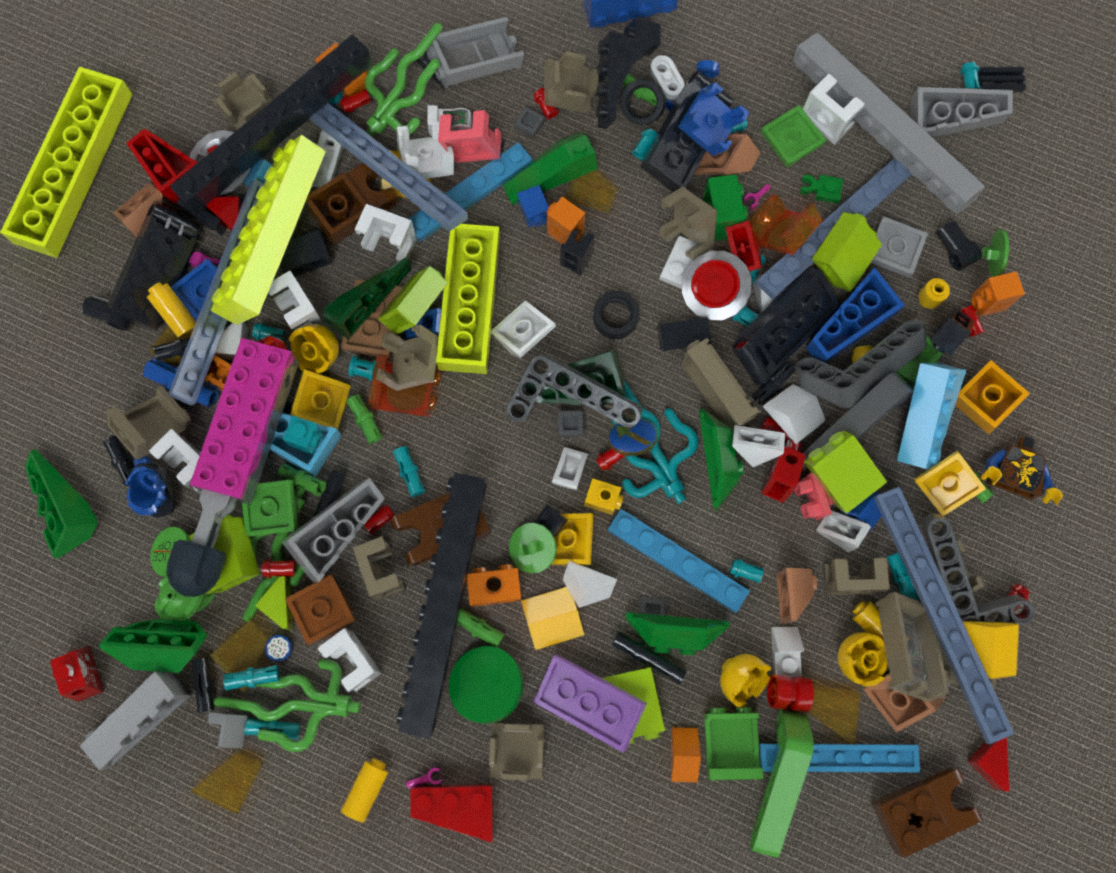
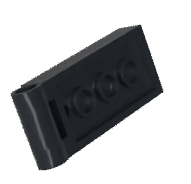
(673, 153)
(151, 263)
(785, 325)

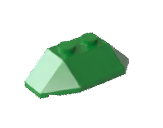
(720, 458)
(675, 632)
(154, 644)

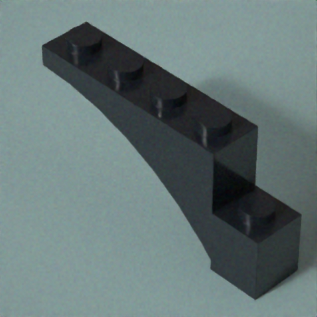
(617, 57)

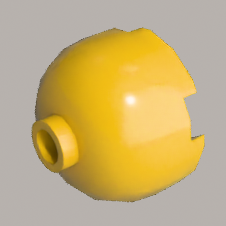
(314, 347)
(863, 658)
(743, 677)

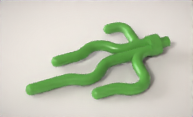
(389, 105)
(276, 556)
(326, 704)

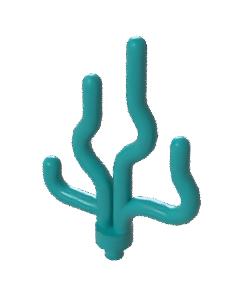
(666, 474)

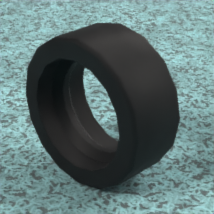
(625, 101)
(616, 297)

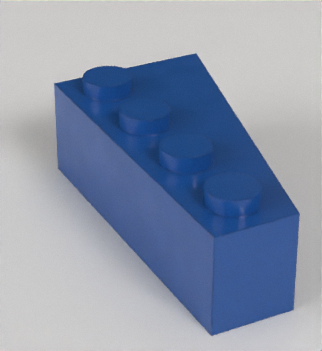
(606, 12)
(858, 316)

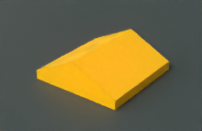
(320, 399)
(950, 483)
(575, 540)
(552, 618)
(995, 646)

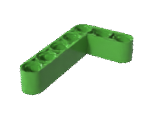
(785, 782)

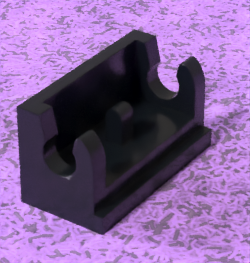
(576, 255)
(682, 333)

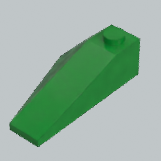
(557, 165)
(64, 510)

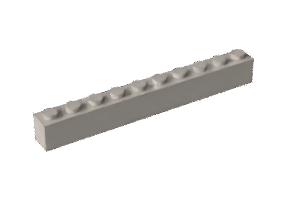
(890, 125)

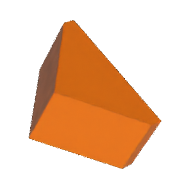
(685, 754)

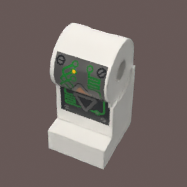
(460, 117)

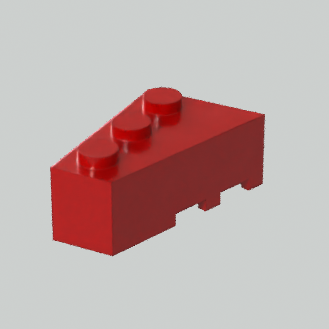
(160, 161)
(456, 807)

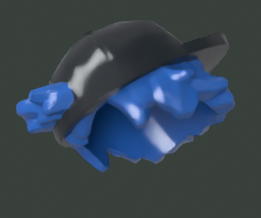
(150, 489)

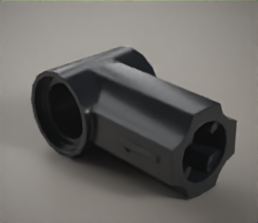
(961, 251)
(95, 308)

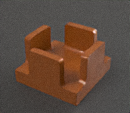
(321, 610)

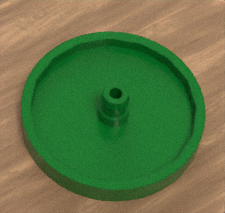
(486, 685)

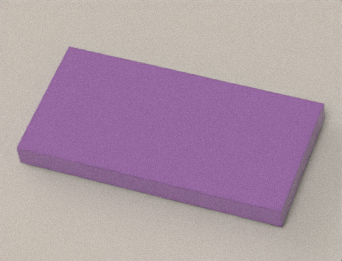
(590, 703)

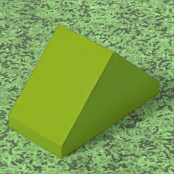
(275, 605)

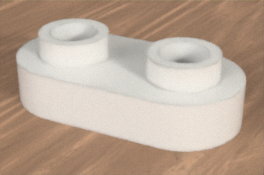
(669, 79)

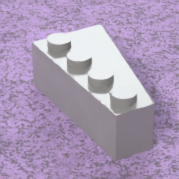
(958, 109)
(327, 534)
(134, 719)

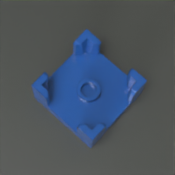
(711, 121)
(194, 287)

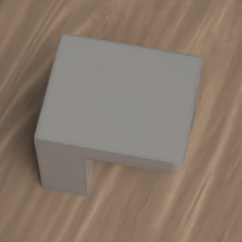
(231, 728)

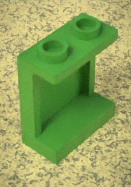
(732, 745)

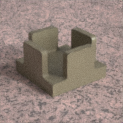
(569, 82)
(241, 98)
(516, 751)

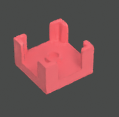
(471, 143)

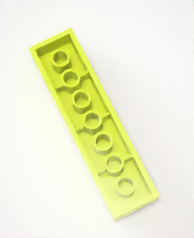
(67, 162)
(267, 231)

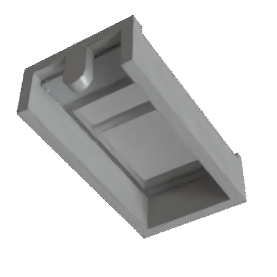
(474, 52)

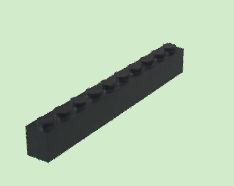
(272, 124)
(442, 606)

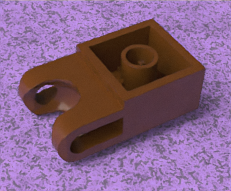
(350, 195)
(428, 520)
(932, 810)

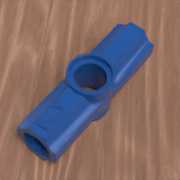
(164, 375)

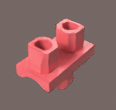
(819, 501)

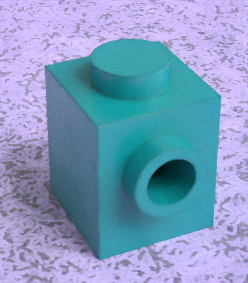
(303, 435)

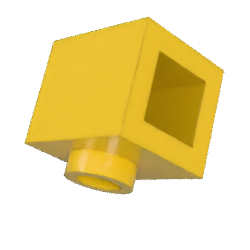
(603, 497)

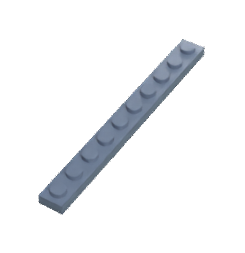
(390, 167)
(862, 202)
(209, 325)
(943, 616)

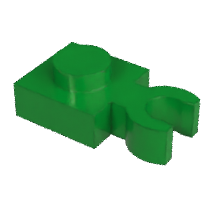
(826, 188)

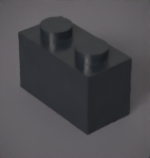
(305, 253)
(952, 331)

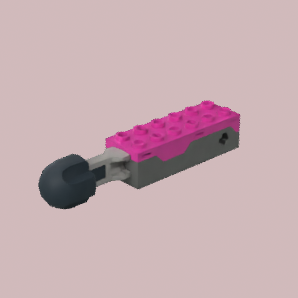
(233, 455)

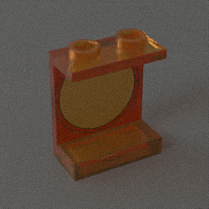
(782, 228)
(412, 400)

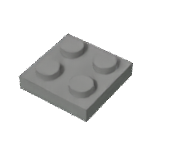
(899, 247)

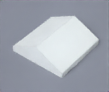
(522, 329)
(796, 412)

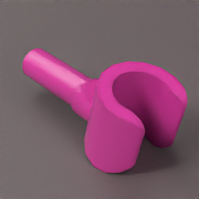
(755, 197)
(197, 258)
(424, 779)

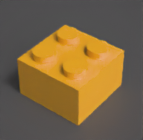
(990, 397)

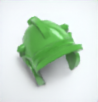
(179, 606)

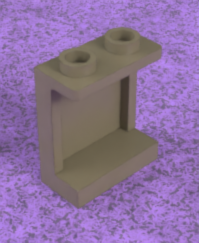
(148, 422)

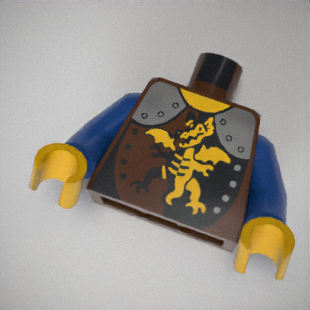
(1021, 472)

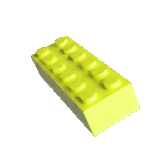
(468, 299)

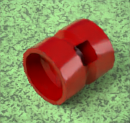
(794, 692)

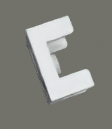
(828, 115)
(425, 154)
(377, 223)
(293, 296)
(182, 451)
(347, 642)

